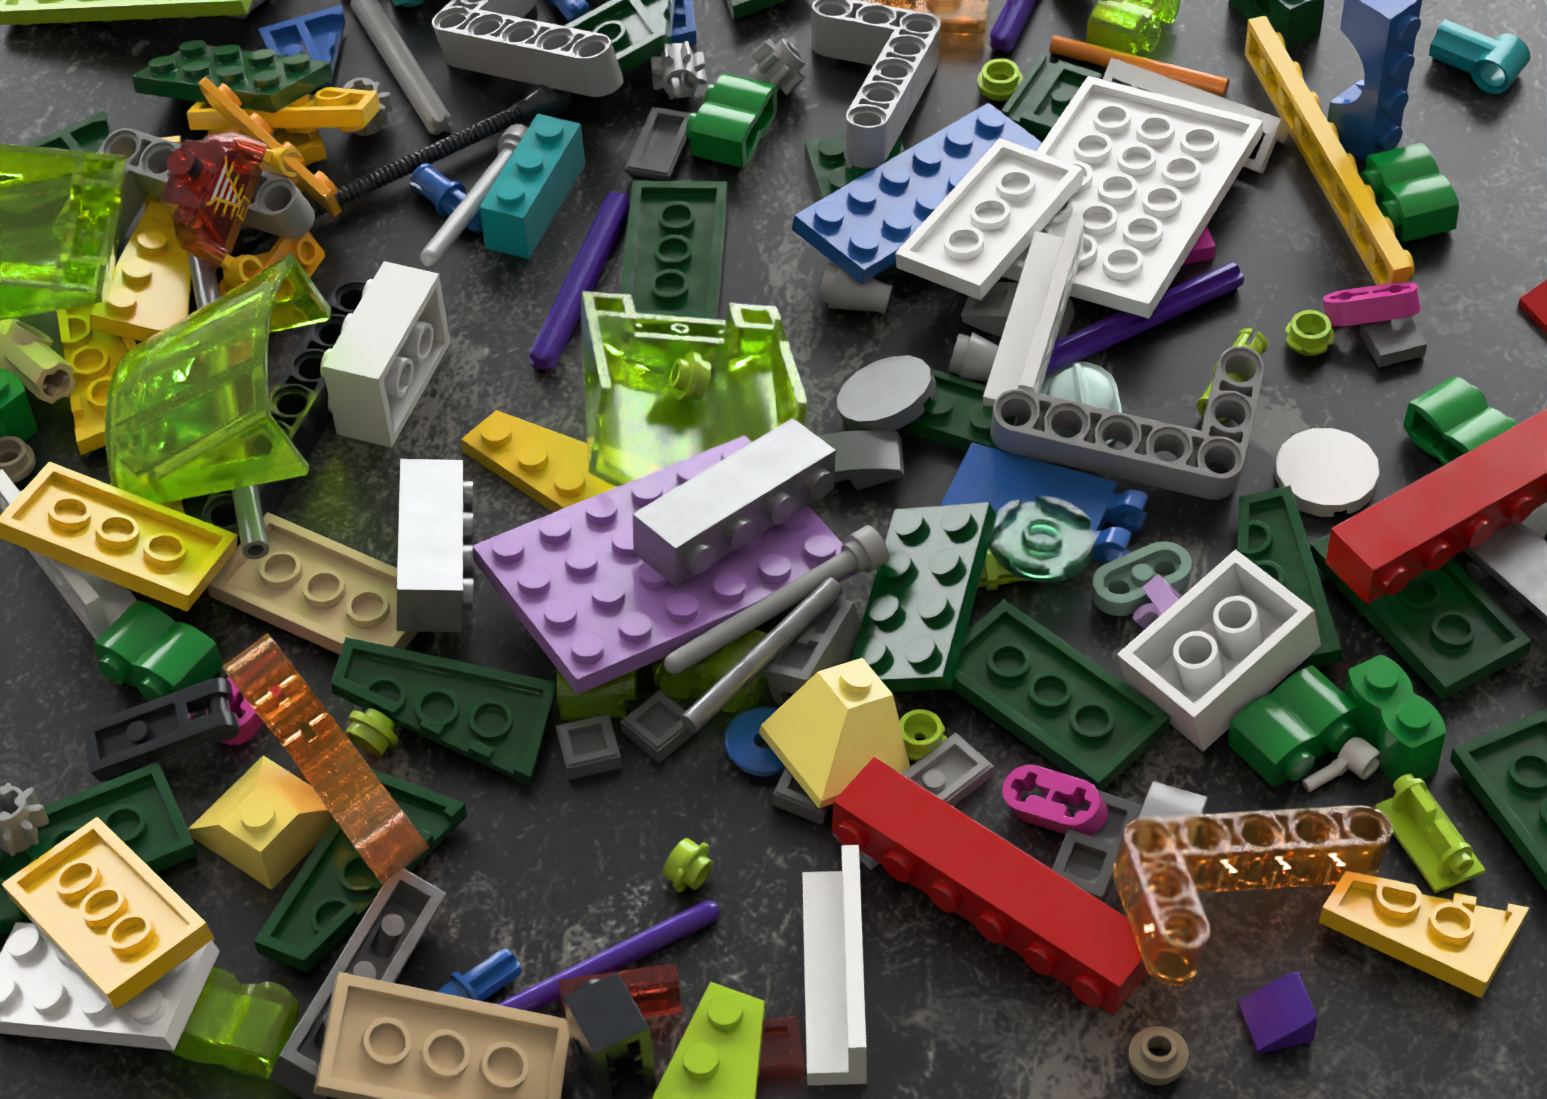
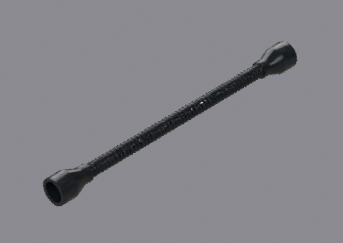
(537, 101)

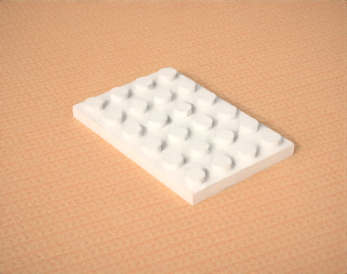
(1146, 189)

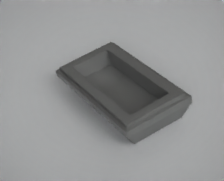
(658, 145)

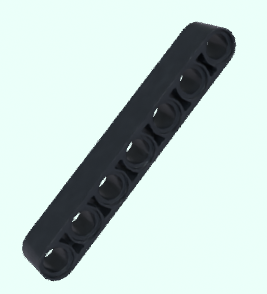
(296, 405)

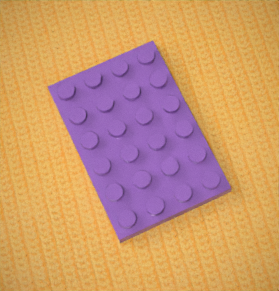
(609, 611)

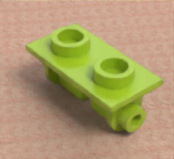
(1429, 835)

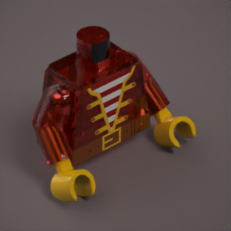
(212, 192)

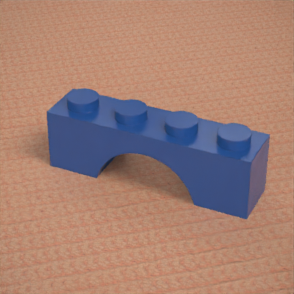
(1372, 109)

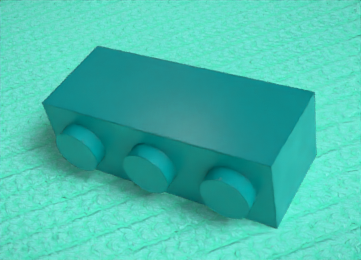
(532, 186)

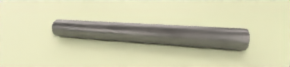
(761, 655)

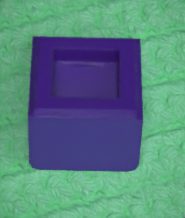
(1279, 1014)

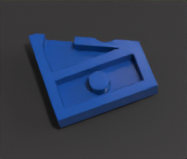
(311, 34)

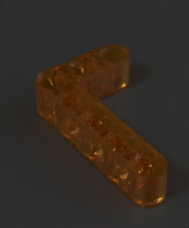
(326, 758)
(1175, 857)

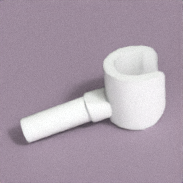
(1355, 755)

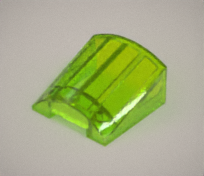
(57, 227)
(194, 399)
(634, 412)

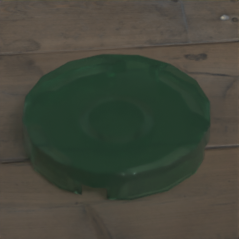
(1042, 539)

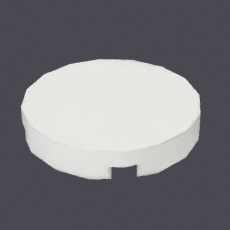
(1327, 471)

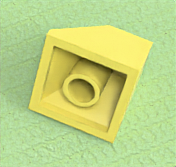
(836, 729)
(264, 822)

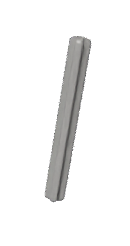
(403, 65)

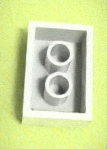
(386, 353)
(1220, 648)

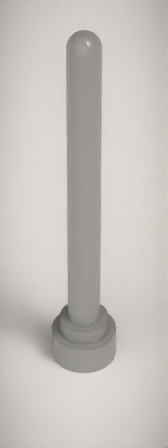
(470, 204)
(862, 552)

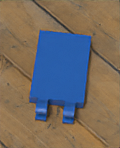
(1005, 477)

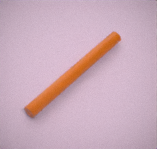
(1102, 56)

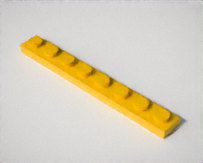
(1325, 156)

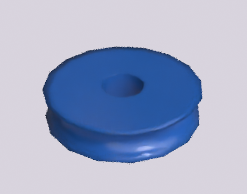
(741, 740)

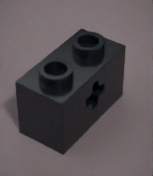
(610, 1039)

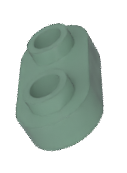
(1120, 582)

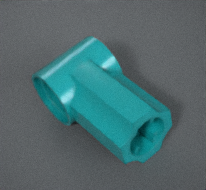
(1489, 61)

